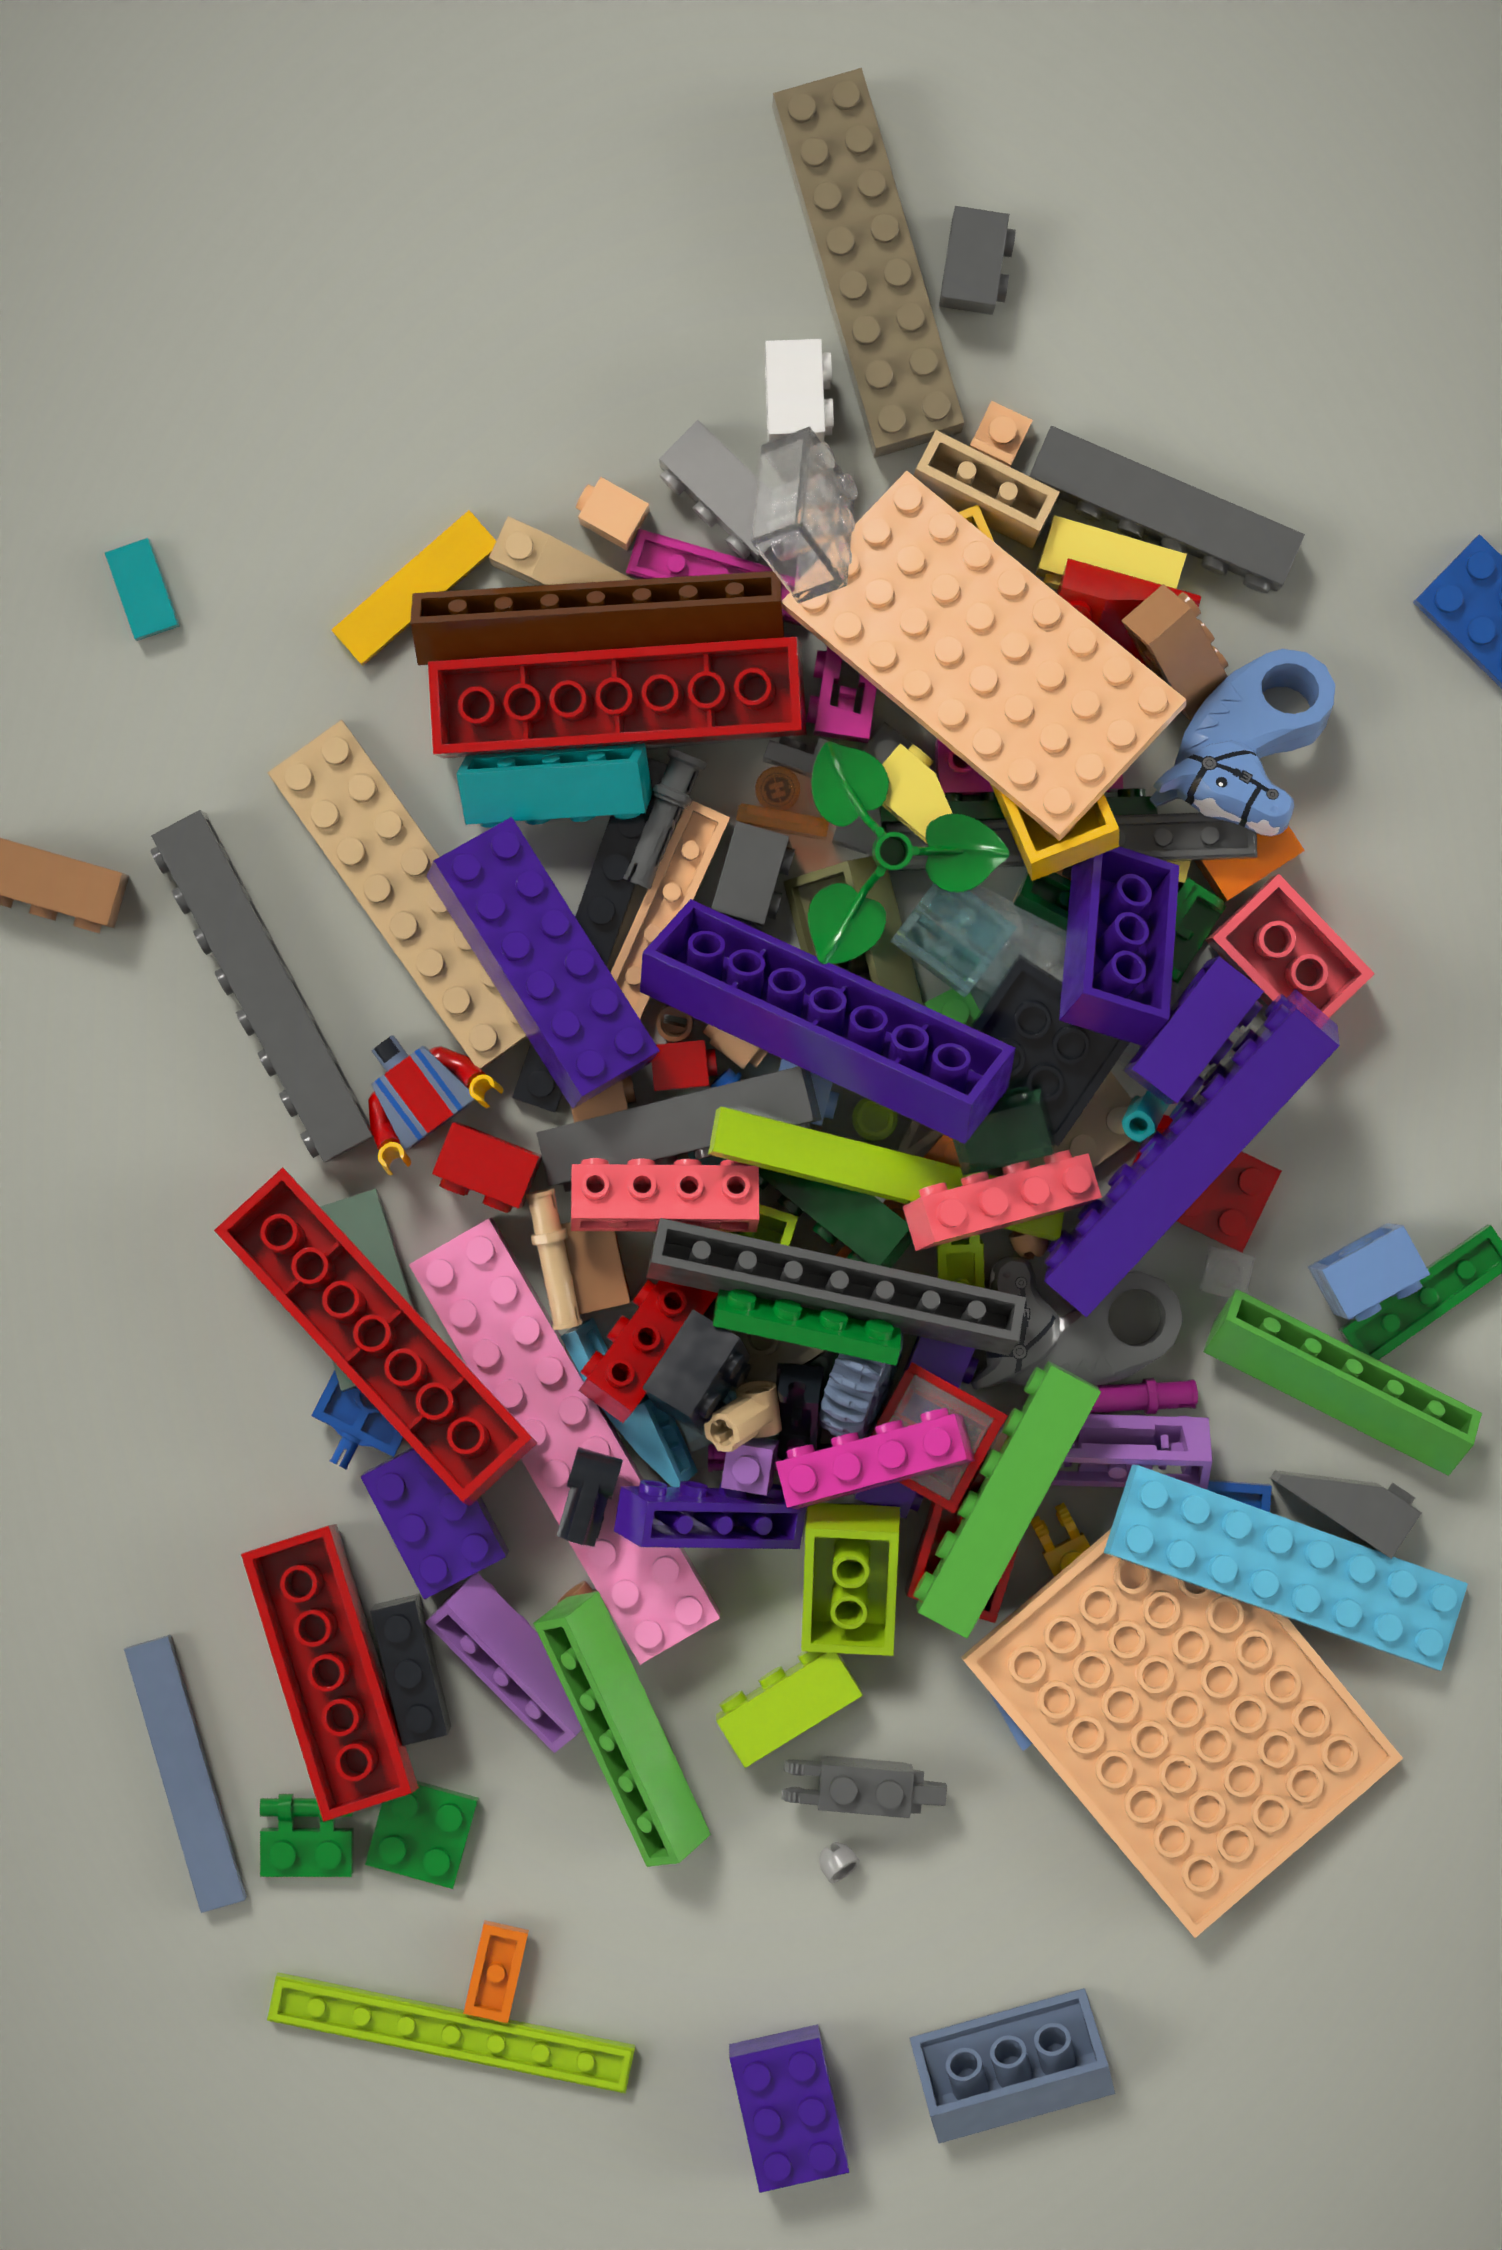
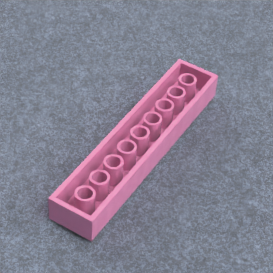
(527, 1367)

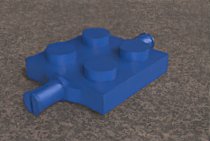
(355, 1422)

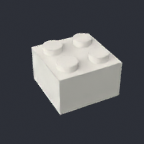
(795, 388)

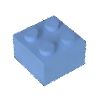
(1370, 1272)

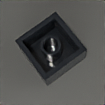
(698, 1372)

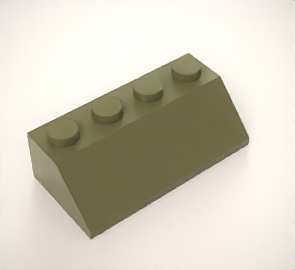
(884, 961)

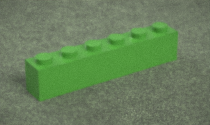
(1343, 1382)
(1006, 1499)
(622, 1729)

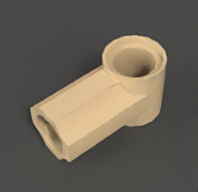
(749, 1416)

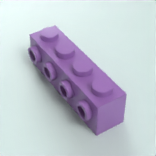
(507, 1658)

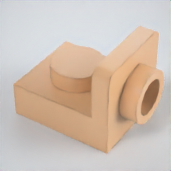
(1001, 433)

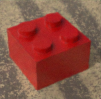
(487, 1166)

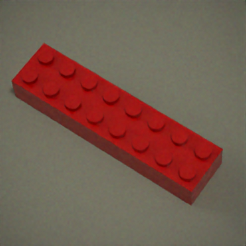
(618, 697)
(376, 1337)

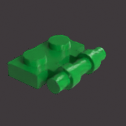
(303, 1851)

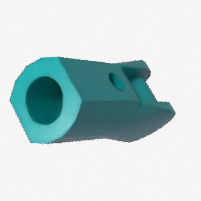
(1143, 1116)

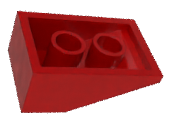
(1108, 598)

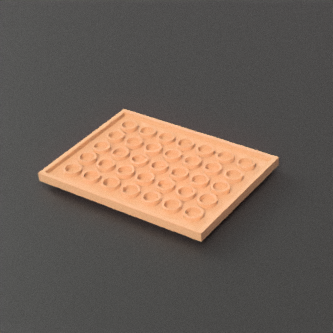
(1182, 1724)

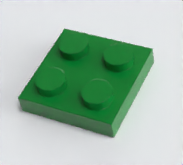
(423, 1834)

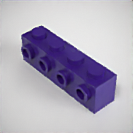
(707, 1517)

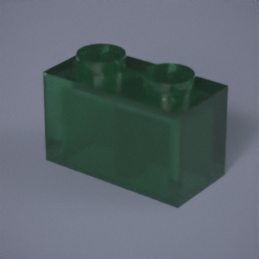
(1009, 1134)

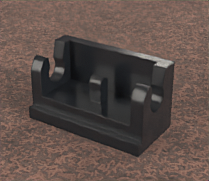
(799, 1405)

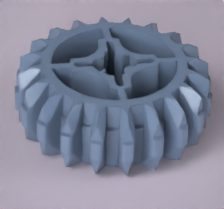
(855, 1394)

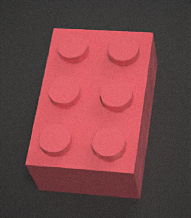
(1289, 947)

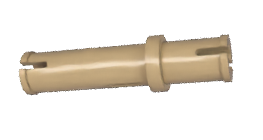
(549, 1239)

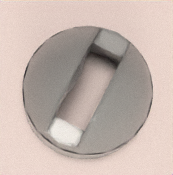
(837, 1862)

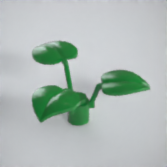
(958, 852)

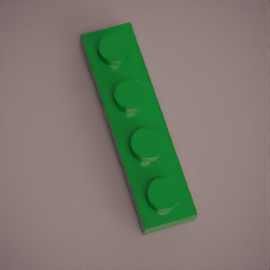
(1449, 1283)
(803, 1326)

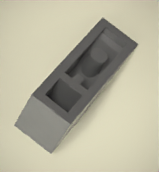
(1361, 1507)

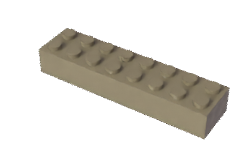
(867, 262)

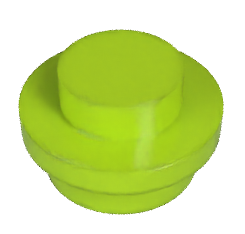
(873, 1120)

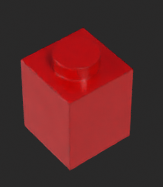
(683, 1065)

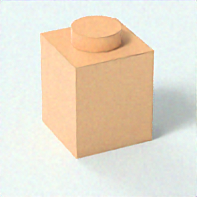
(612, 512)

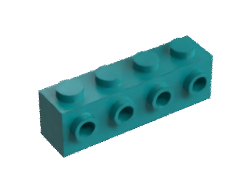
(555, 785)

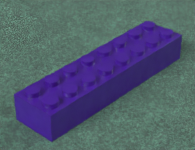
(827, 1020)
(1191, 1151)

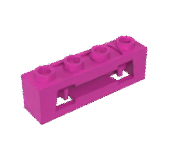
(840, 721)

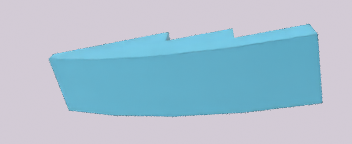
(647, 1429)

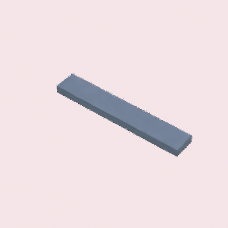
(185, 1773)

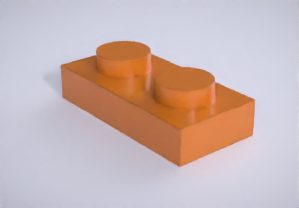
(496, 1971)

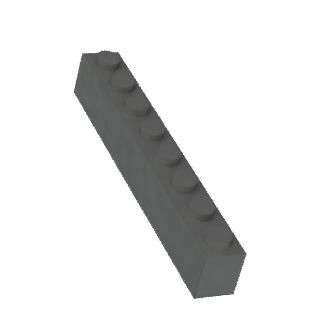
(262, 985)
(822, 1281)

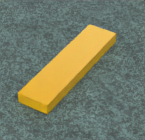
(432, 570)

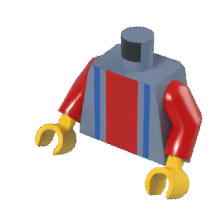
(420, 1095)

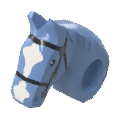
(1234, 728)

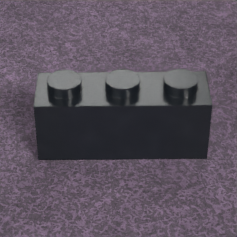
(410, 1669)

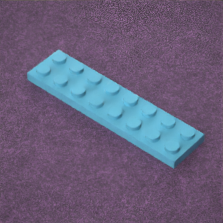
(1285, 1567)

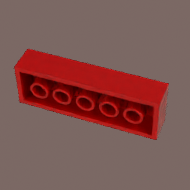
(329, 1672)

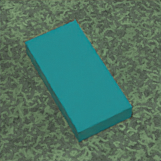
(142, 589)

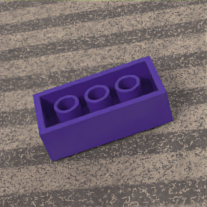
(1120, 945)

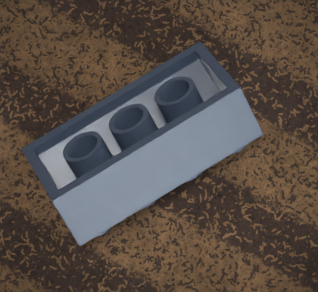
(1012, 2065)

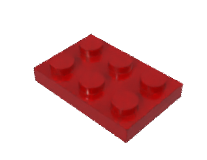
(1232, 1201)

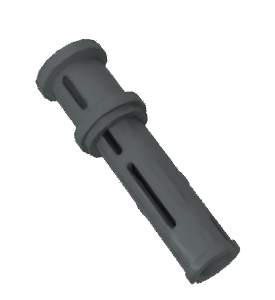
(671, 797)

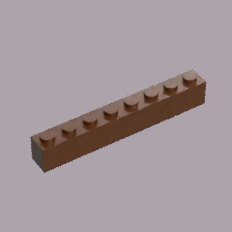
(596, 616)

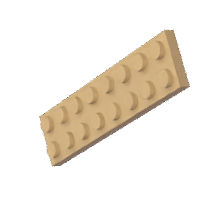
(386, 869)

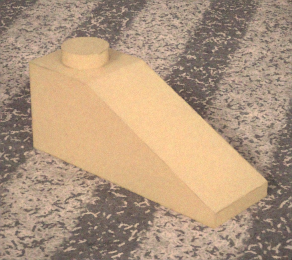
(544, 559)

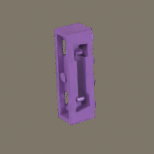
(1114, 1443)

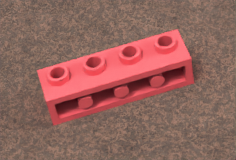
(642, 1193)
(1002, 1201)

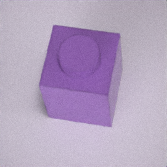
(751, 1466)

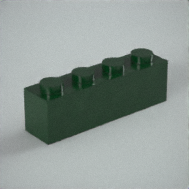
(845, 1215)

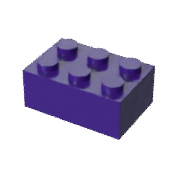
(1196, 1032)
(430, 1525)
(788, 2108)

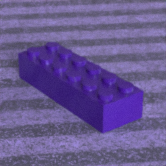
(542, 962)

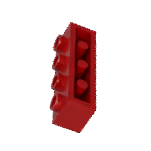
(639, 1344)

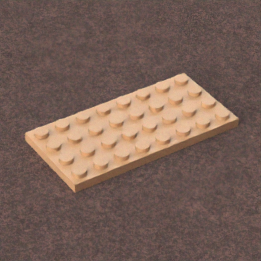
(988, 657)

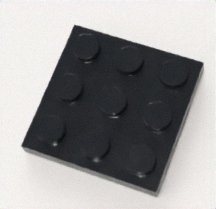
(1049, 1053)

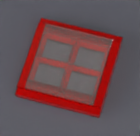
(923, 1392)

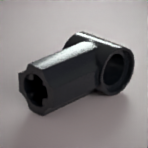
(590, 1485)

